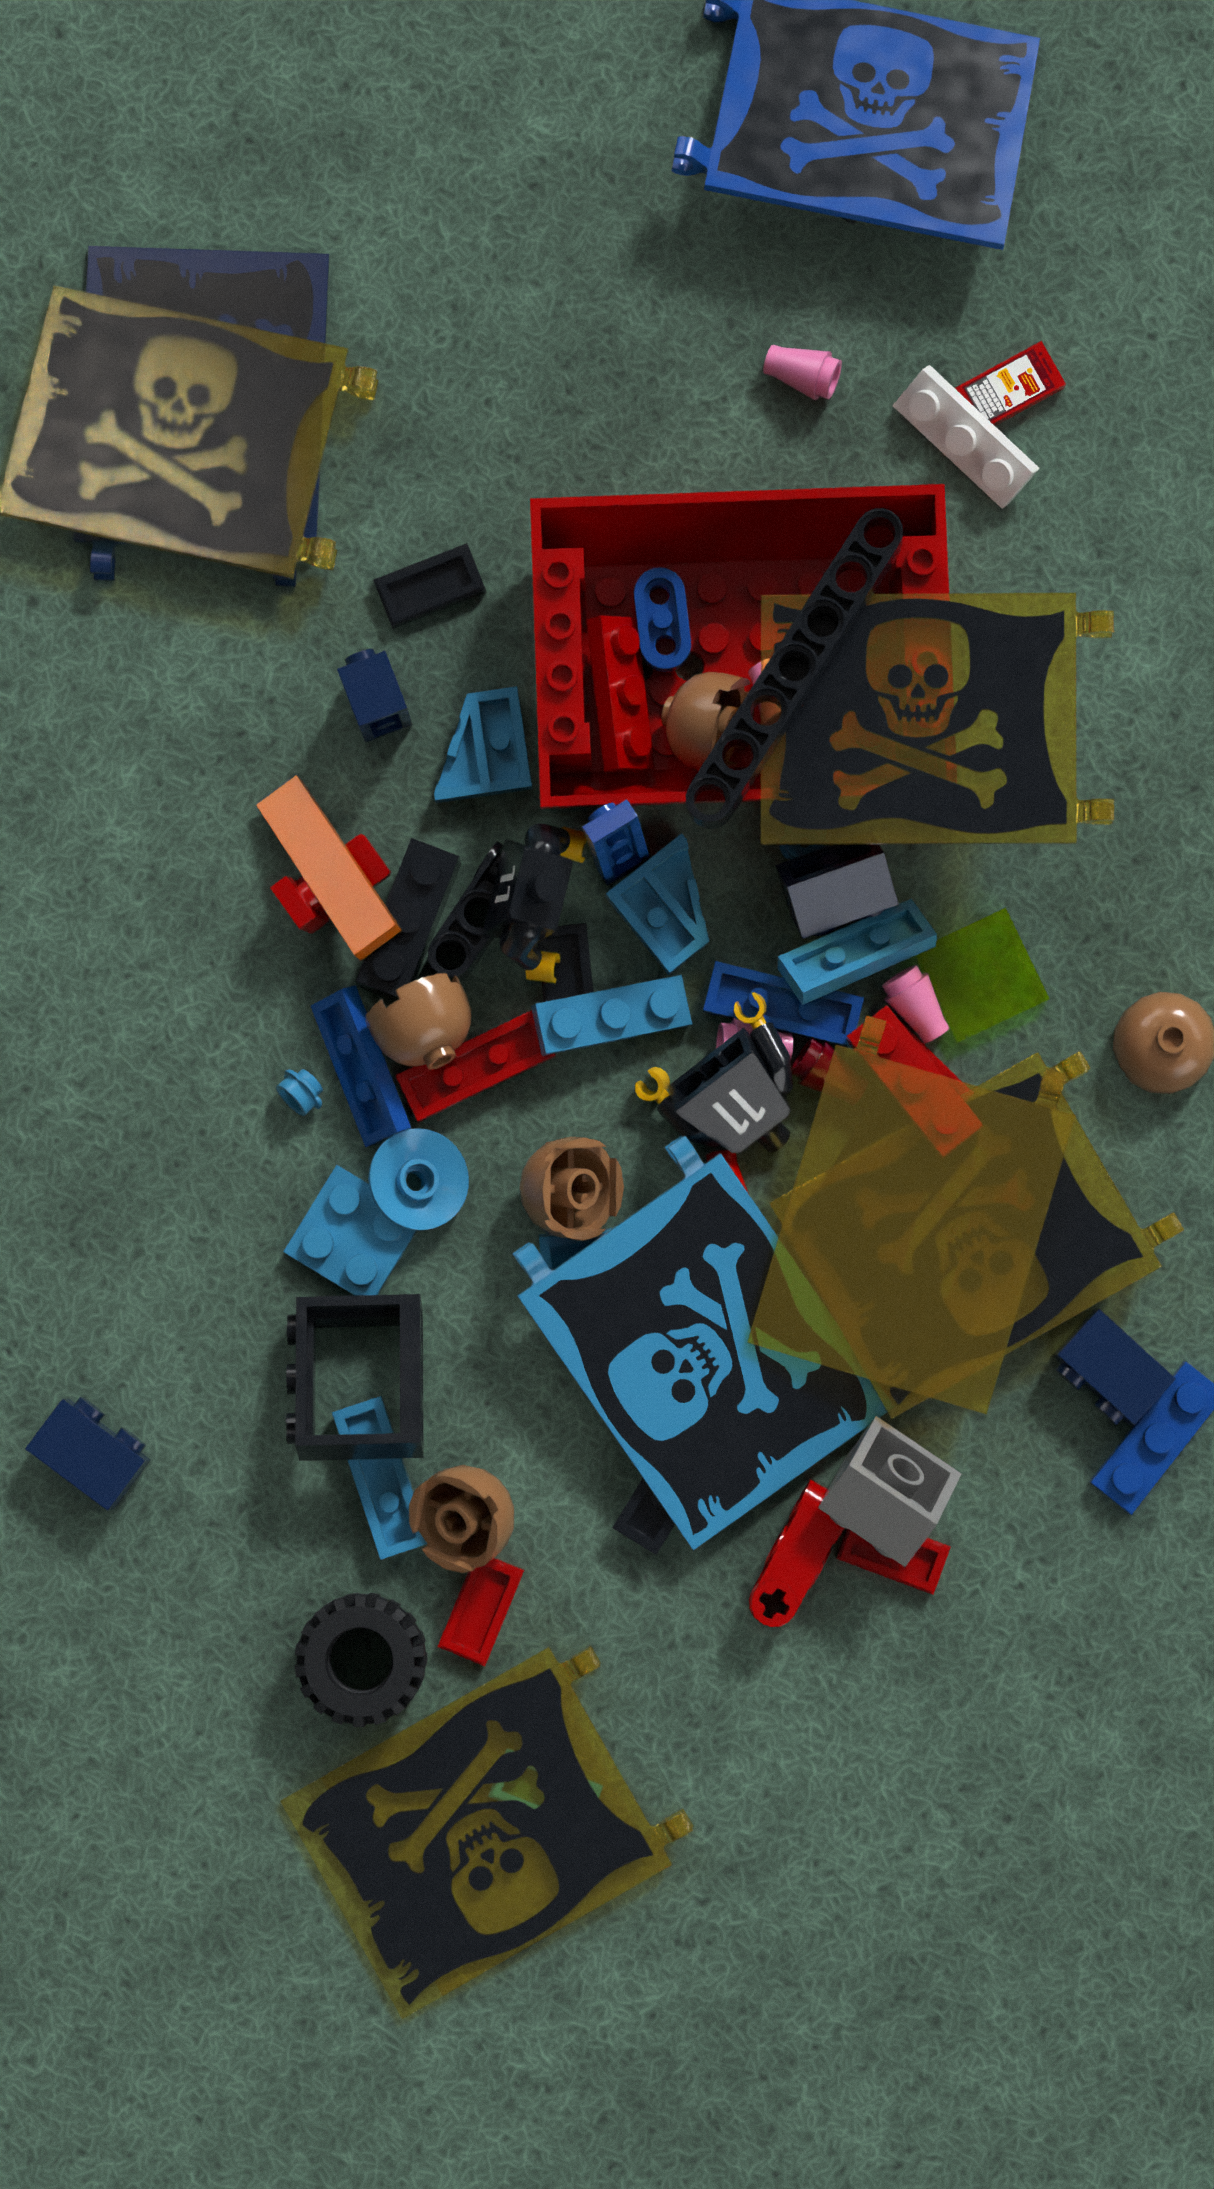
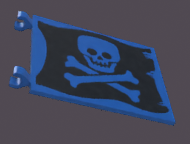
(869, 116)

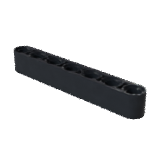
(802, 644)

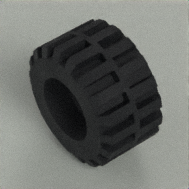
(322, 1684)

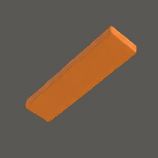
(328, 868)

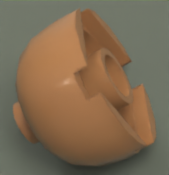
(701, 714)
(424, 1022)
(1164, 1042)
(571, 1188)
(462, 1517)

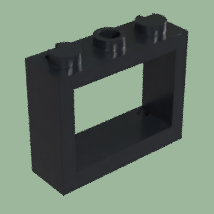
(356, 1311)

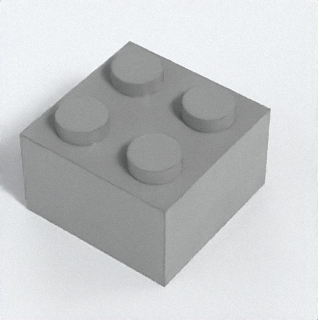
(890, 1491)

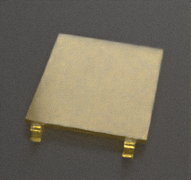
(912, 1225)

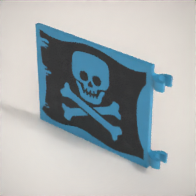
(659, 1345)

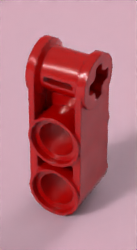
(796, 1556)

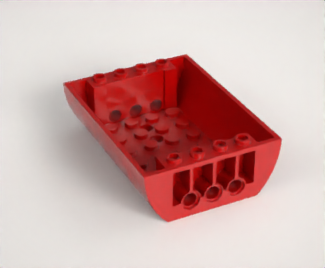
(727, 555)

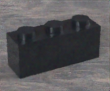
(417, 906)

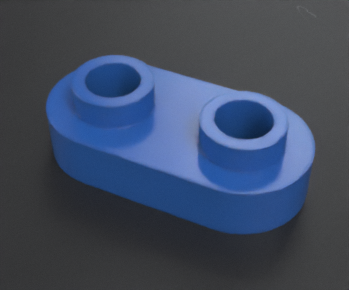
(663, 620)

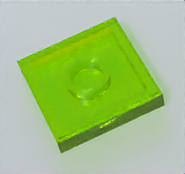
(982, 975)

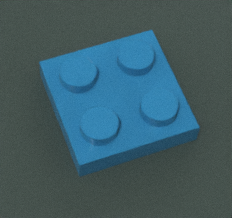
(349, 1236)

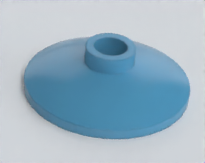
(441, 1175)

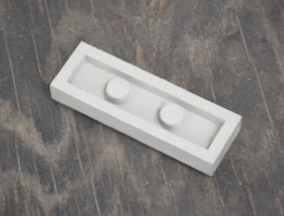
(965, 436)

